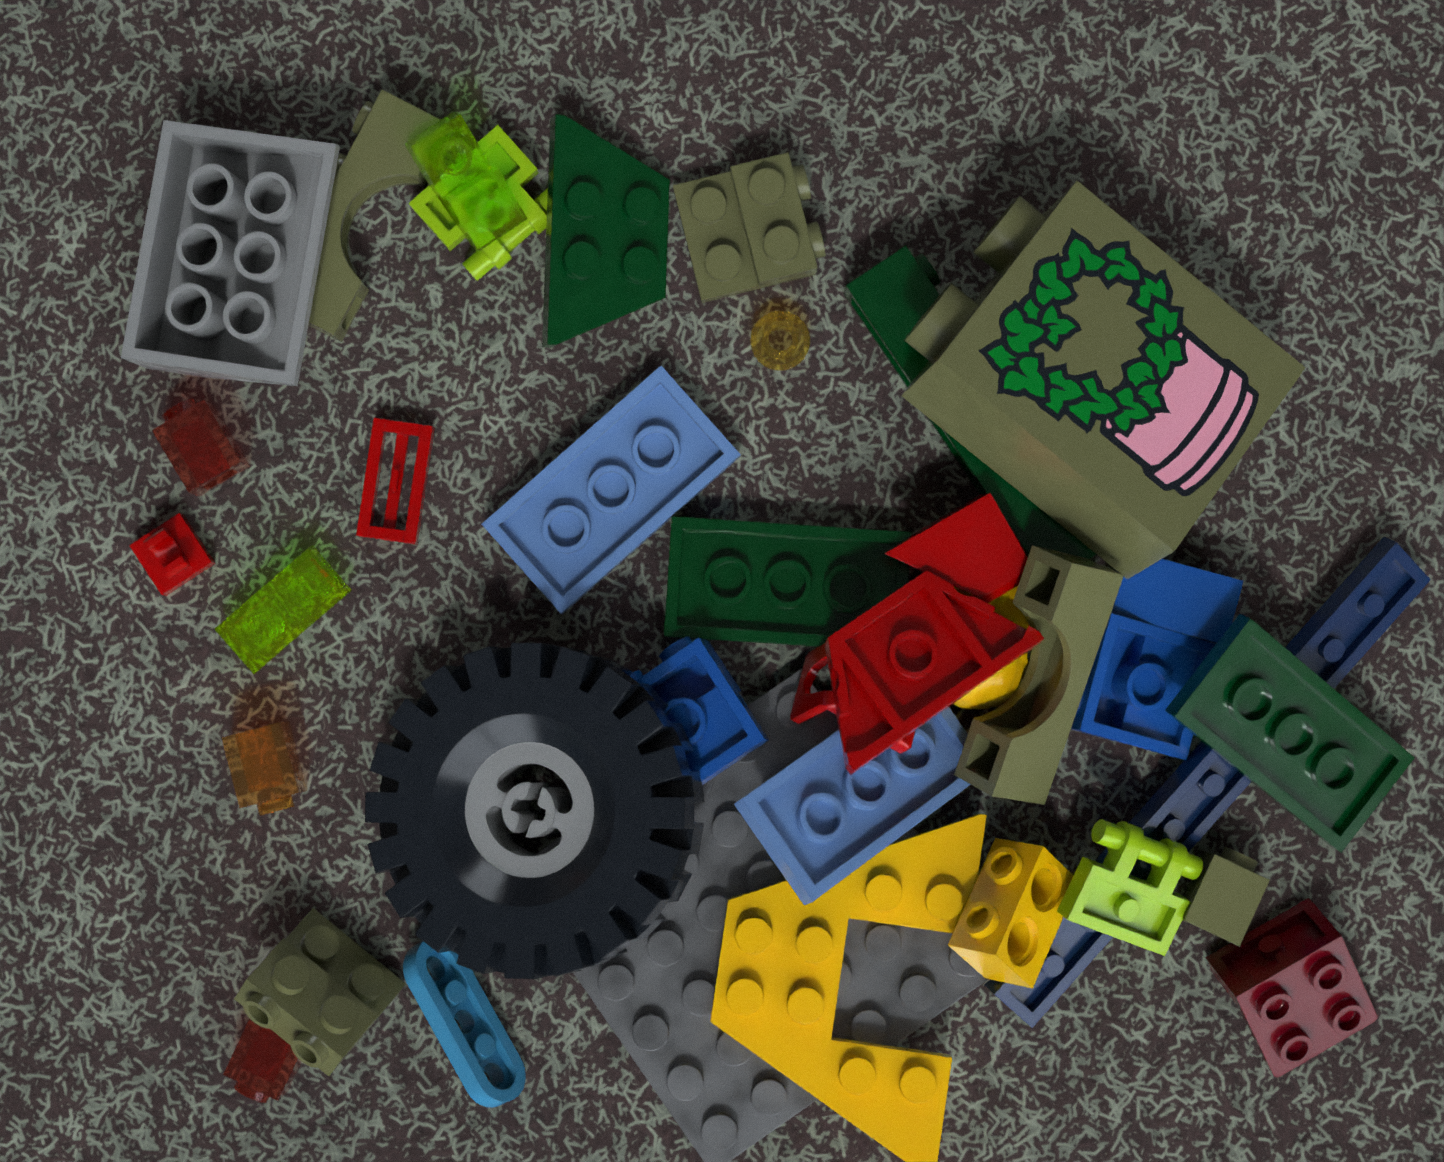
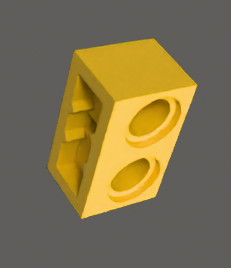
(1012, 913)

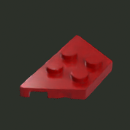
(914, 661)

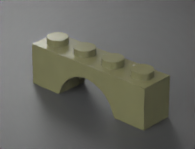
(372, 165)
(1021, 742)

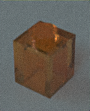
(265, 767)

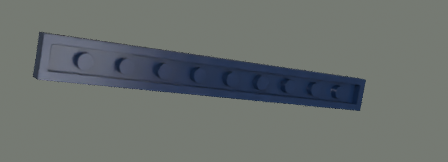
(1206, 782)

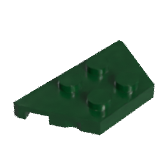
(600, 233)

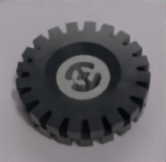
(454, 793)

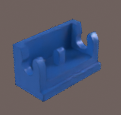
(1180, 599)

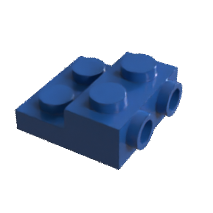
(1135, 681)
(706, 704)

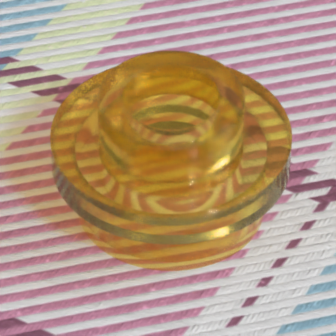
(773, 358)

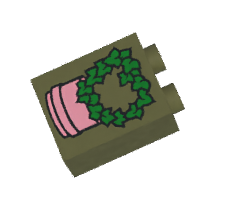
(1098, 377)

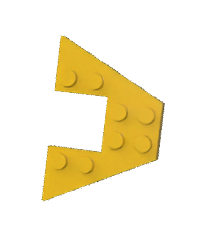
(784, 977)

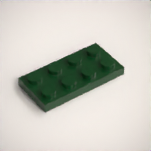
(775, 579)
(1289, 733)

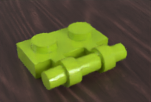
(517, 172)
(1125, 905)

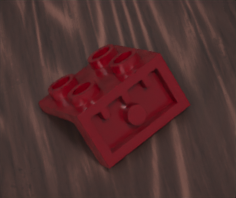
(1294, 986)

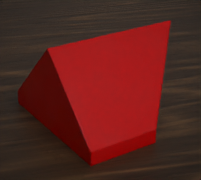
(968, 549)

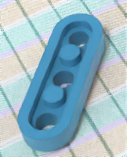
(482, 1039)

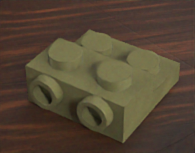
(749, 227)
(318, 992)

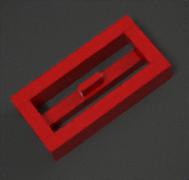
(372, 475)

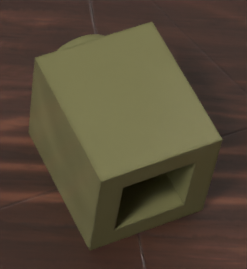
(1225, 895)

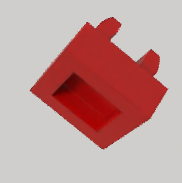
(172, 554)

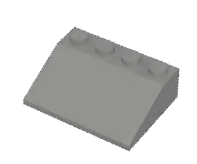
(230, 254)

